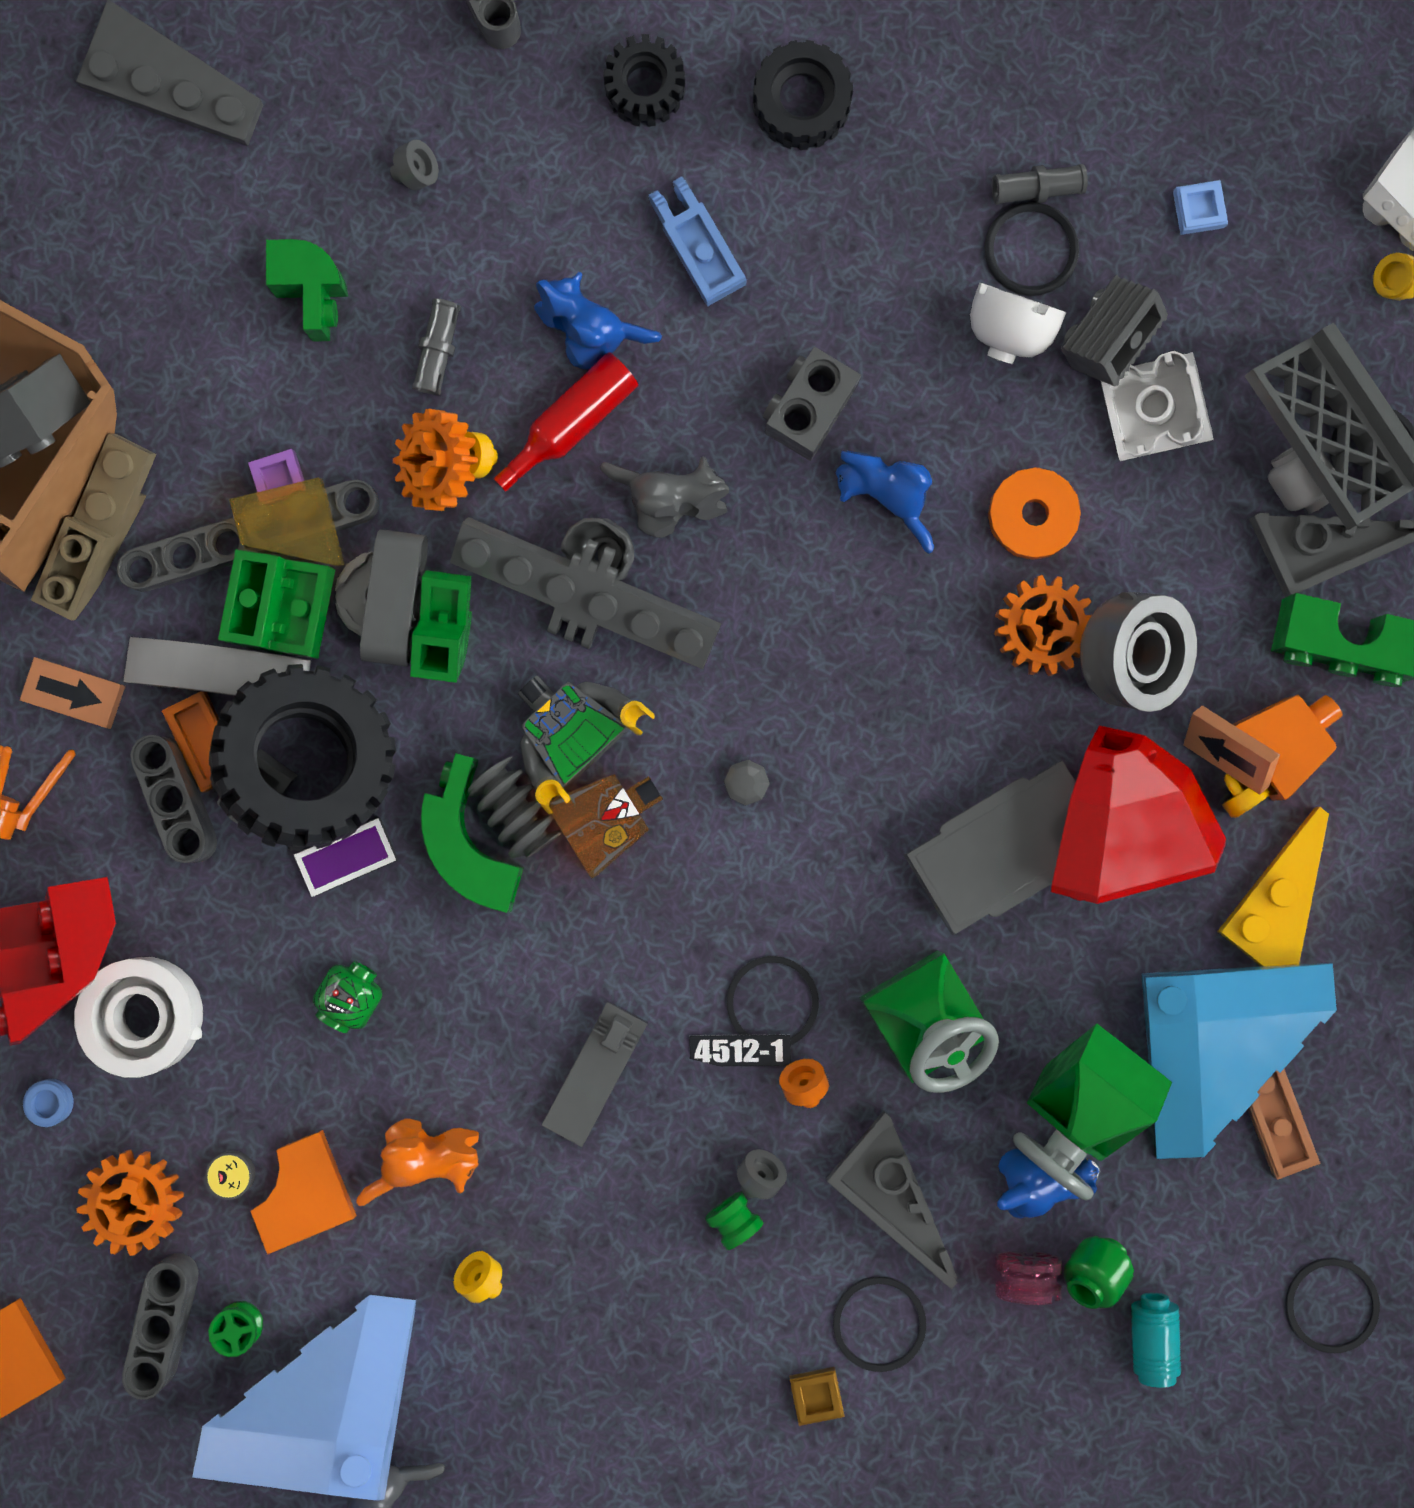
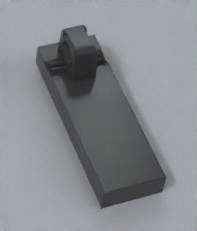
(594, 1074)

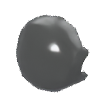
(606, 534)

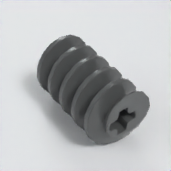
(513, 810)

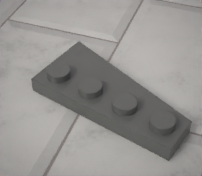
(157, 75)

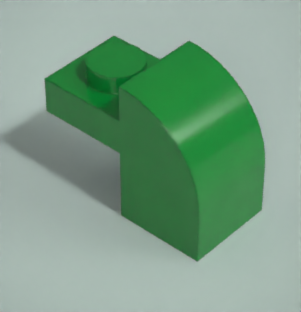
(306, 271)
(443, 627)

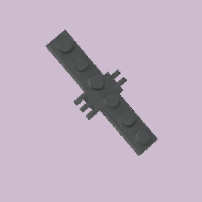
(584, 593)

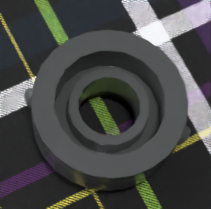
(1139, 650)

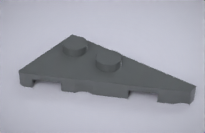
(1315, 549)
(883, 1187)

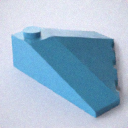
(1223, 1039)

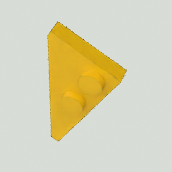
(1275, 912)

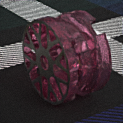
(1028, 1278)

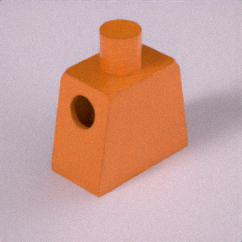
(1298, 737)

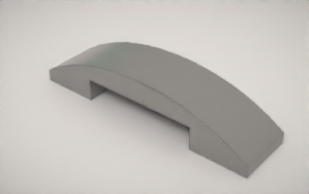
(199, 665)

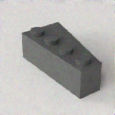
(37, 406)

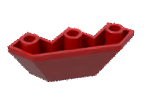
(1133, 822)
(51, 953)

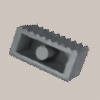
(1114, 330)

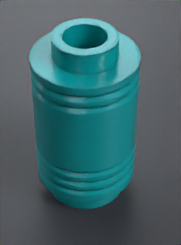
(1156, 1340)

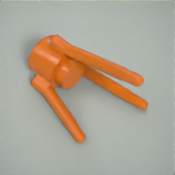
(9, 814)

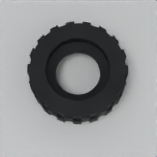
(808, 60)

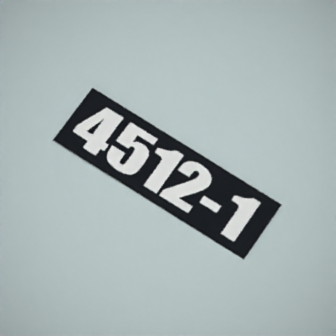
(741, 1050)

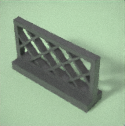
(1358, 414)

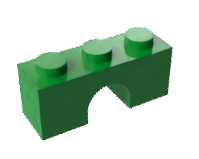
(1310, 632)

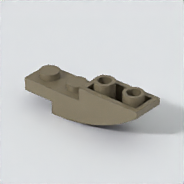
(97, 530)

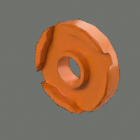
(1053, 494)

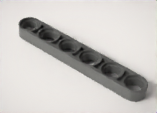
(205, 538)

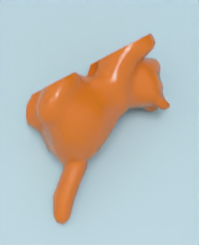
(415, 1157)

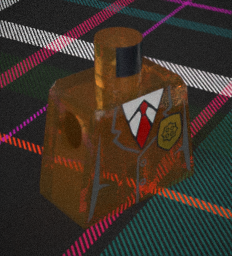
(604, 819)

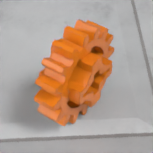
(435, 460)
(1026, 619)
(111, 1213)

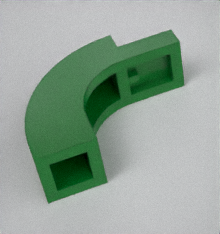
(453, 852)

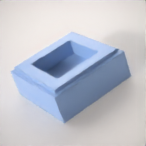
(1200, 207)

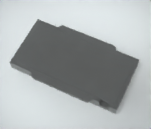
(996, 849)

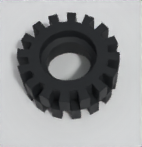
(644, 55)

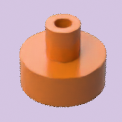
(804, 1083)

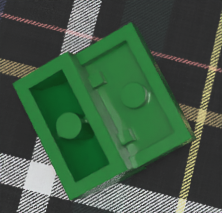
(276, 604)

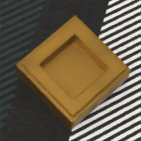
(816, 1396)

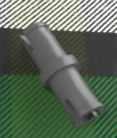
(1039, 184)
(436, 346)

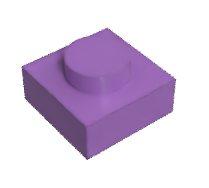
(276, 470)

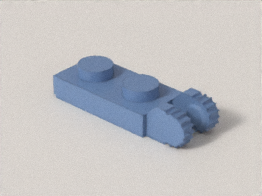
(699, 245)

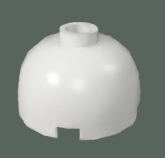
(1013, 323)

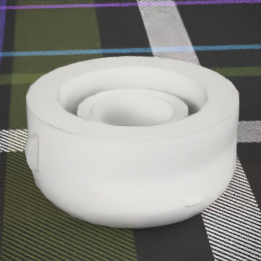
(103, 1026)

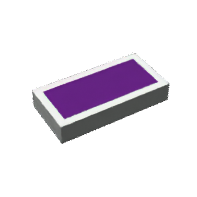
(347, 858)

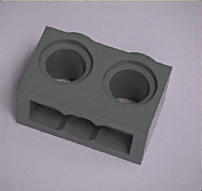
(818, 407)

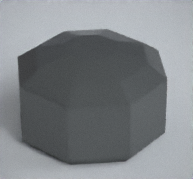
(746, 782)

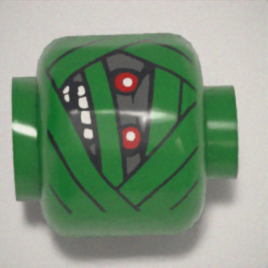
(347, 997)

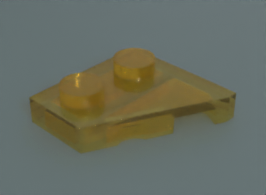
(289, 522)

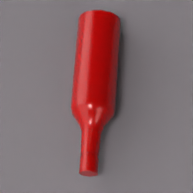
(572, 416)

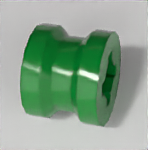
(734, 1220)
(226, 1333)

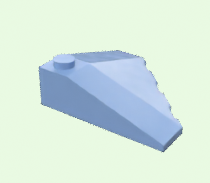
(323, 1417)

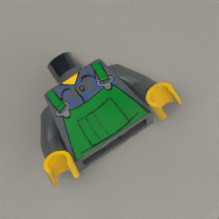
(571, 732)

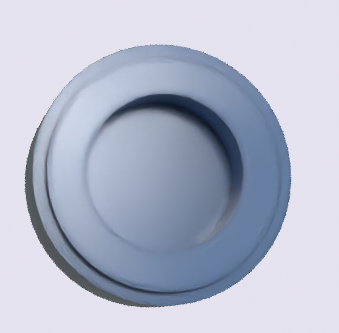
(48, 1102)

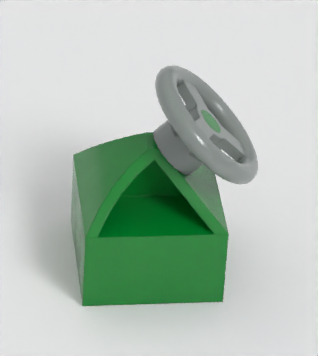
(932, 1024)
(1096, 1100)

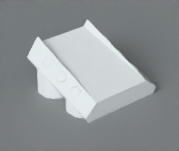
(1391, 192)
(1158, 407)

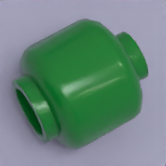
(1098, 1272)

